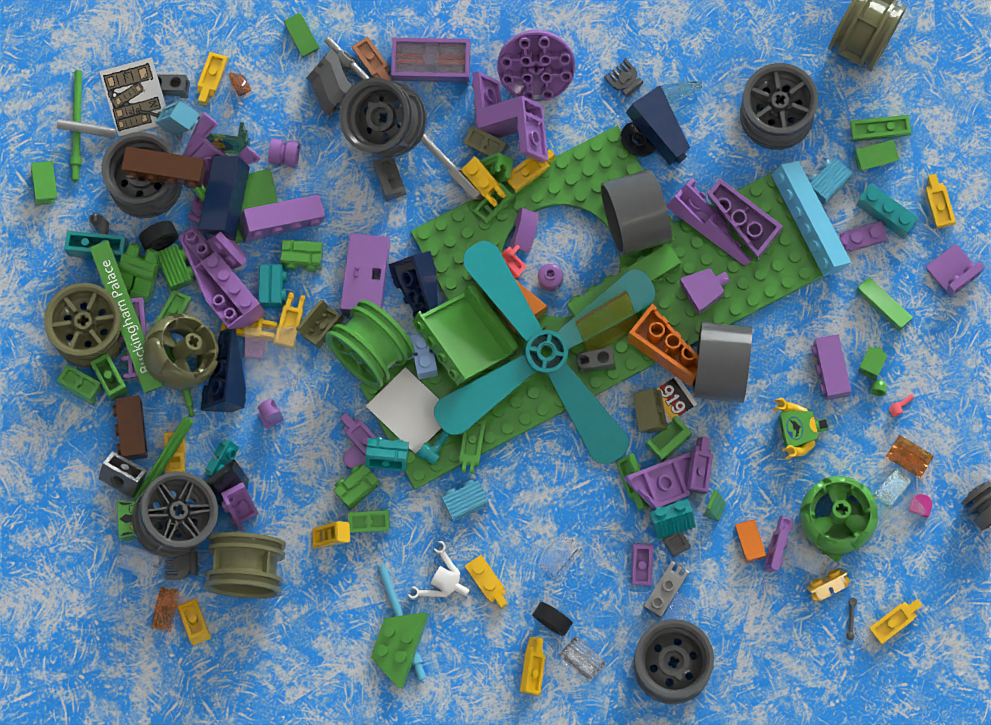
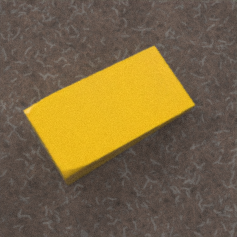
(194, 622)

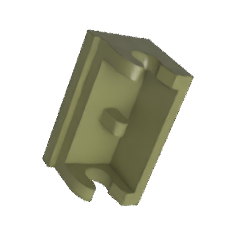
(484, 142)
(650, 410)

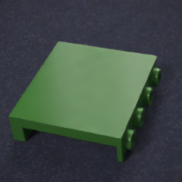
(466, 335)

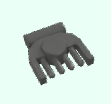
(626, 80)
(184, 565)

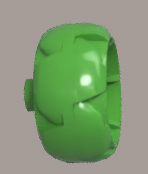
(861, 526)

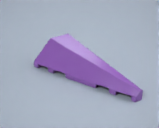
(693, 209)

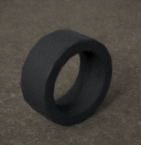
(158, 236)
(552, 618)

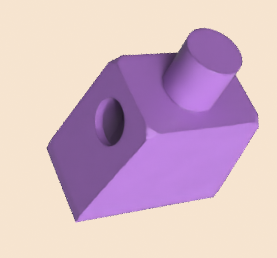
(704, 289)

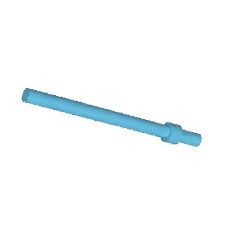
(398, 612)

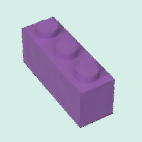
(831, 367)

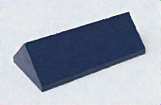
(224, 196)

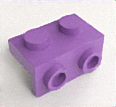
(228, 249)
(239, 504)

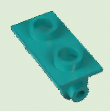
(226, 452)

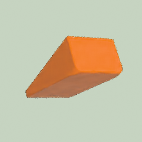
(750, 541)

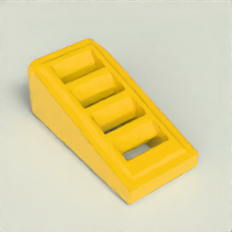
(332, 534)

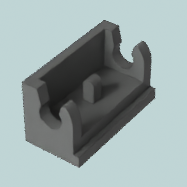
(389, 178)

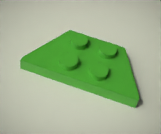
(398, 645)

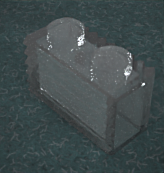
(582, 660)

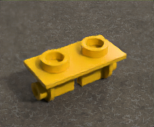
(835, 579)

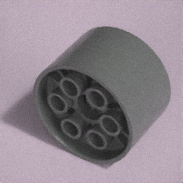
(636, 212)
(723, 362)

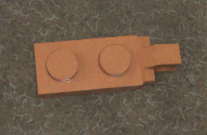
(372, 59)

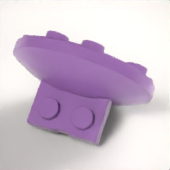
(536, 65)

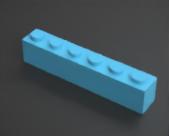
(811, 218)

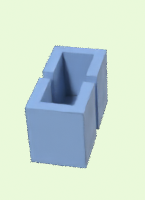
(424, 358)

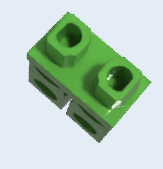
(139, 271)

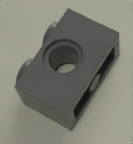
(122, 474)

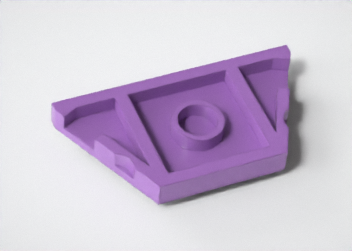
(662, 482)

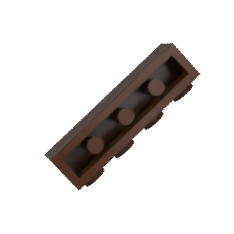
(164, 167)

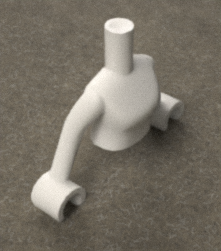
(444, 579)

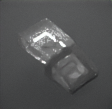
(678, 609)

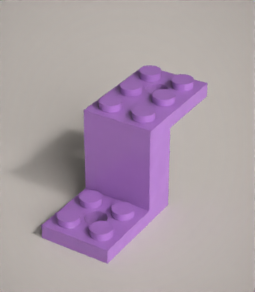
(510, 117)

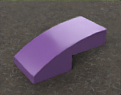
(525, 229)

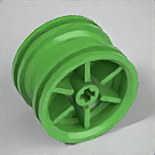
(370, 344)

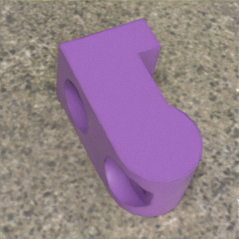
(269, 413)

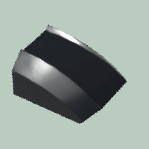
(227, 478)

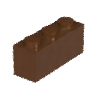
(130, 427)

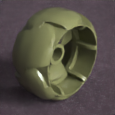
(196, 340)

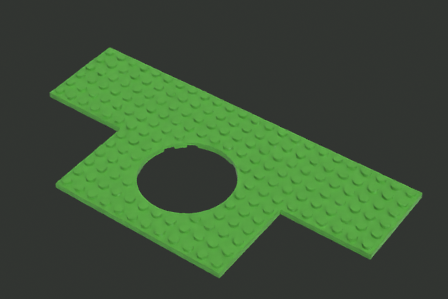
(576, 182)

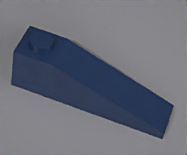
(417, 281)

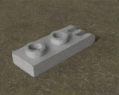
(665, 590)

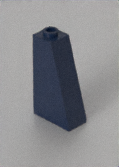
(659, 125)

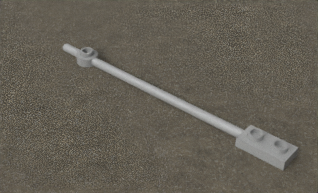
(459, 177)

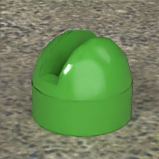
(878, 388)

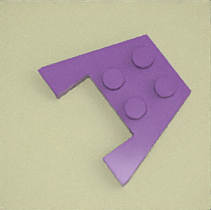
(202, 148)

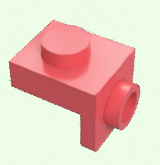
(514, 263)

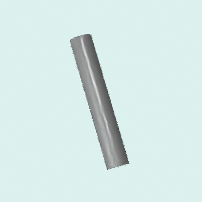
(86, 128)

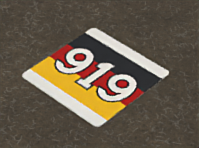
(676, 398)

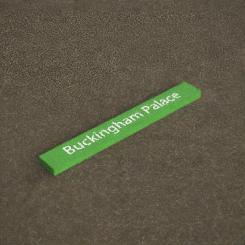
(131, 327)

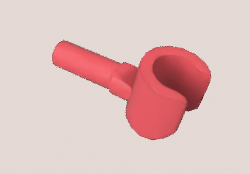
(896, 408)

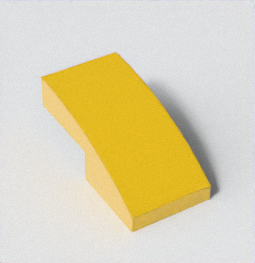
(178, 460)

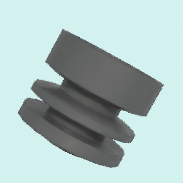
(981, 501)

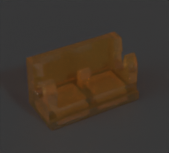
(909, 456)
(165, 609)

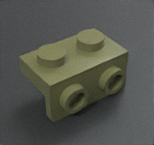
(318, 323)

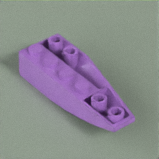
(219, 283)

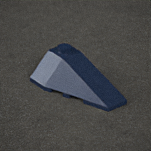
(227, 384)

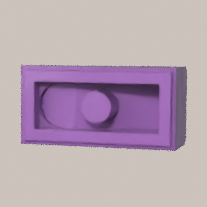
(642, 564)

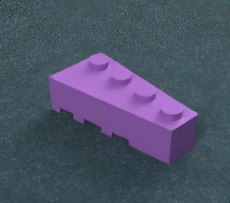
(281, 217)
(746, 219)

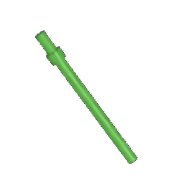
(76, 160)

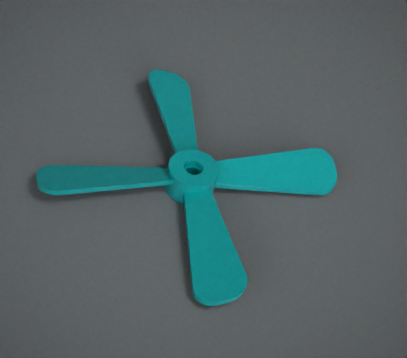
(465, 406)

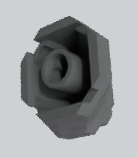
(329, 82)

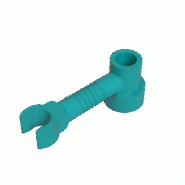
(429, 452)

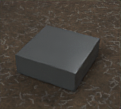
(676, 543)

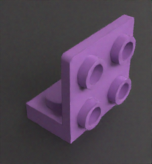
(954, 270)

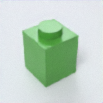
(872, 362)

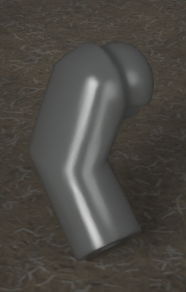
(100, 223)

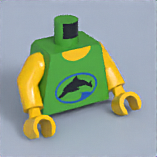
(798, 428)

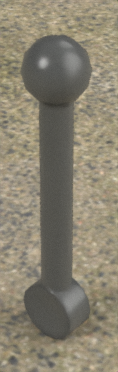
(852, 602)

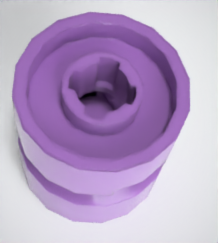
(282, 152)

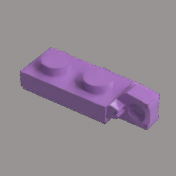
(863, 237)
(357, 432)
(700, 466)
(778, 544)

